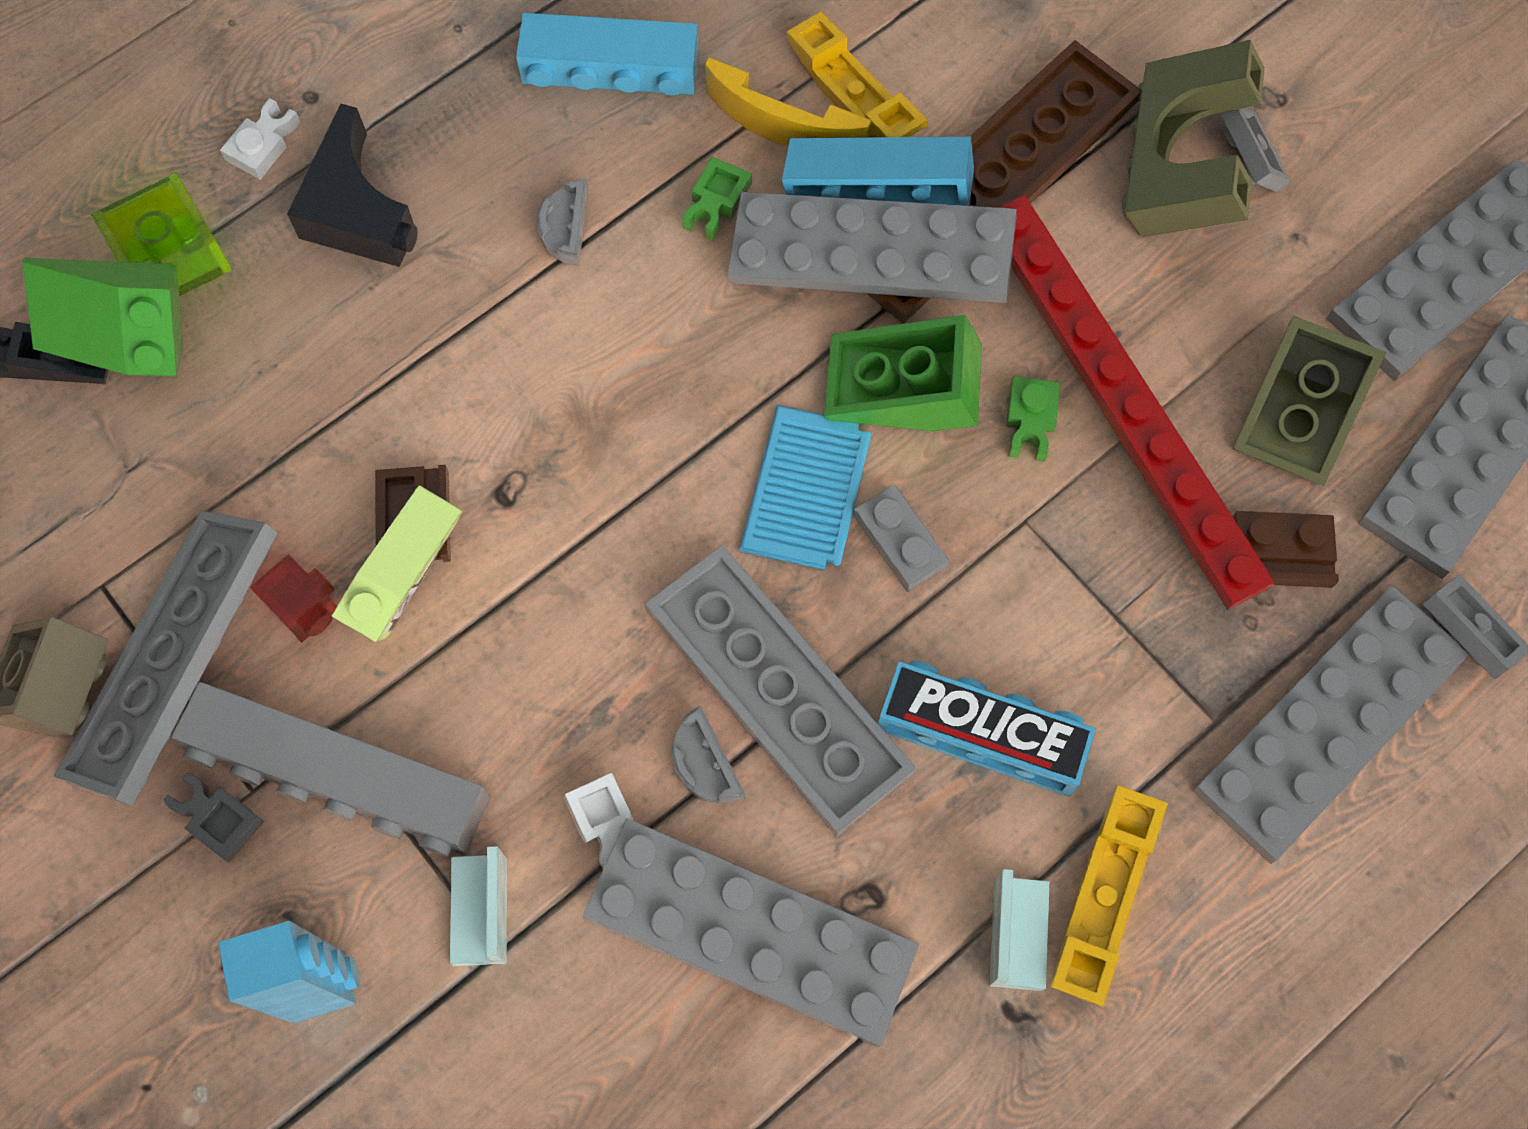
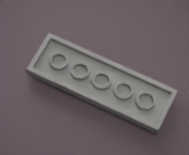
(873, 246)
(1443, 275)
(1460, 458)
(166, 656)
(780, 690)
(1331, 724)
(752, 932)

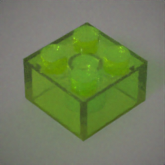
(163, 228)

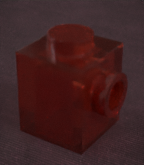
(297, 598)

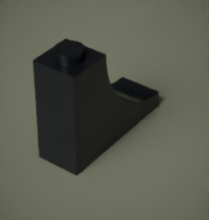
(342, 208)

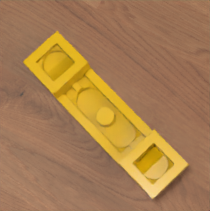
(848, 83)
(771, 117)
(1107, 895)

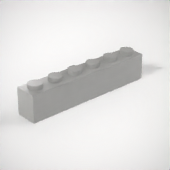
(332, 769)

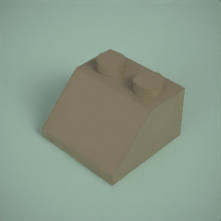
(48, 676)

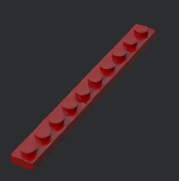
(1135, 413)

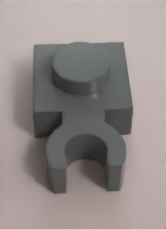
(217, 821)

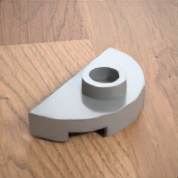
(562, 221)
(702, 762)

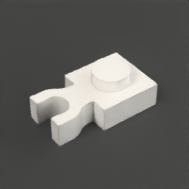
(259, 144)
(599, 813)

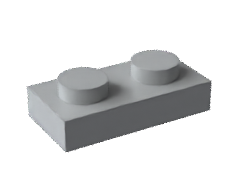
(1260, 159)
(901, 538)
(1477, 627)

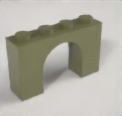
(1173, 97)

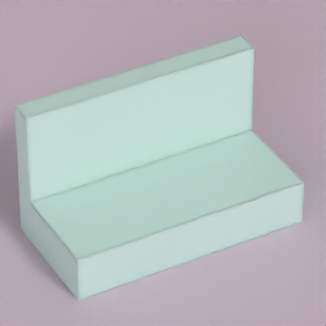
(479, 909)
(1019, 933)

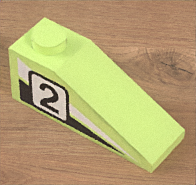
(397, 565)

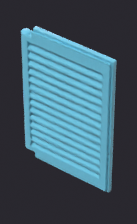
(806, 489)

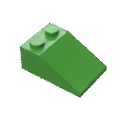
(106, 313)
(906, 375)

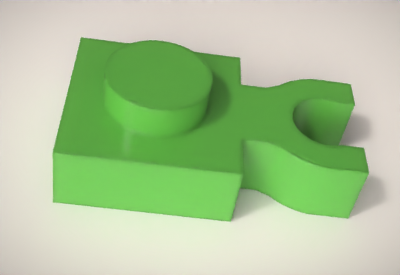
(716, 194)
(1032, 411)

